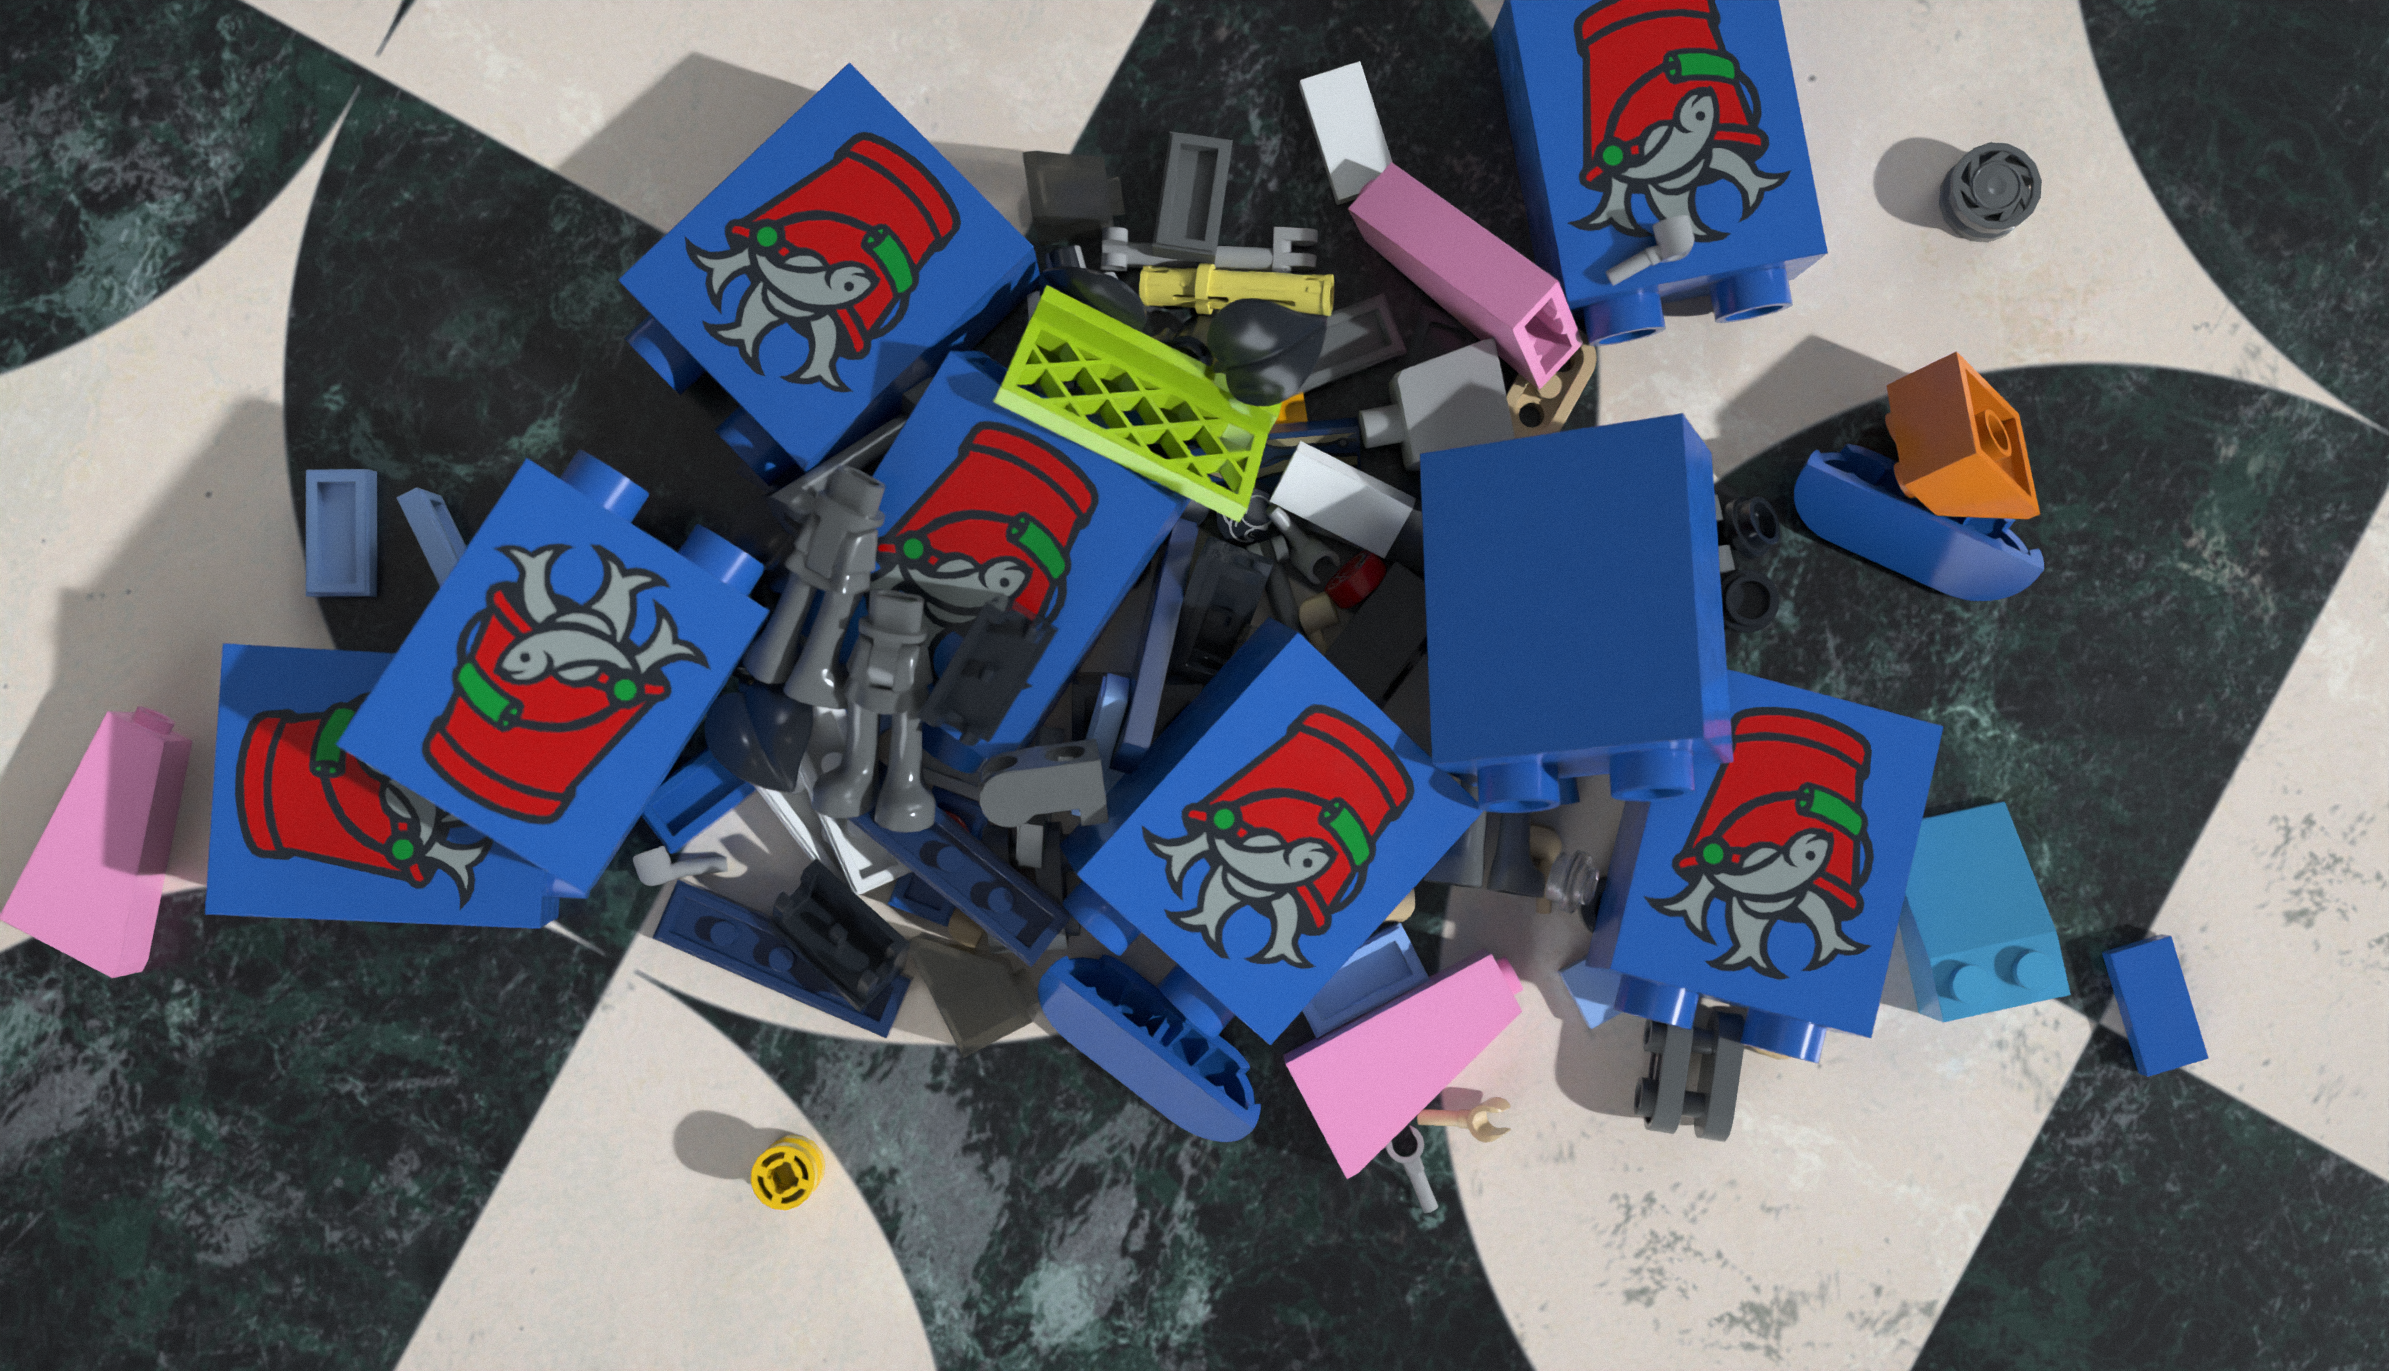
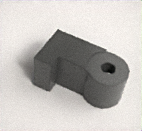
(1044, 781)

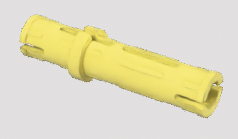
(1213, 289)

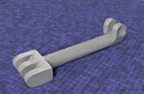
(1120, 254)

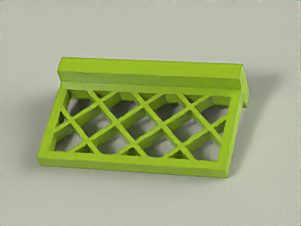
(1131, 372)

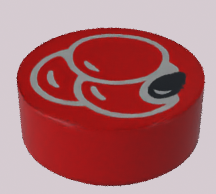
(1356, 579)

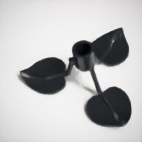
(1255, 341)
(761, 729)

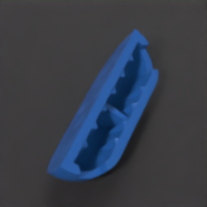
(1860, 507)
(1150, 1046)

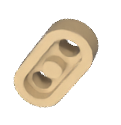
(1556, 397)

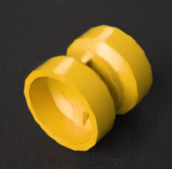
(794, 1160)

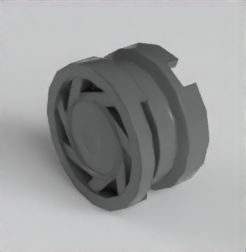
(1990, 192)

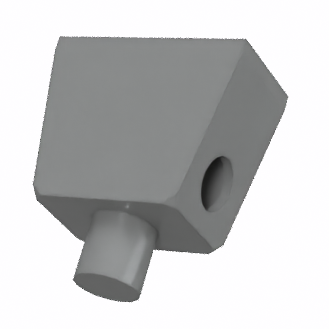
(1442, 405)

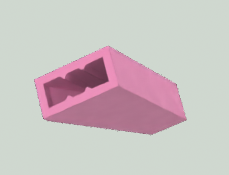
(1469, 273)
(107, 847)
(1398, 1057)

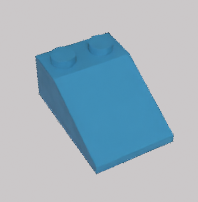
(1977, 919)

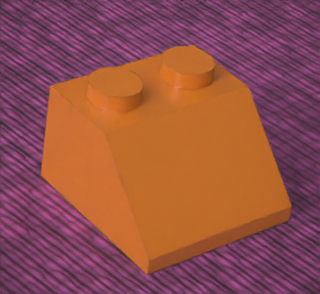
(1959, 443)

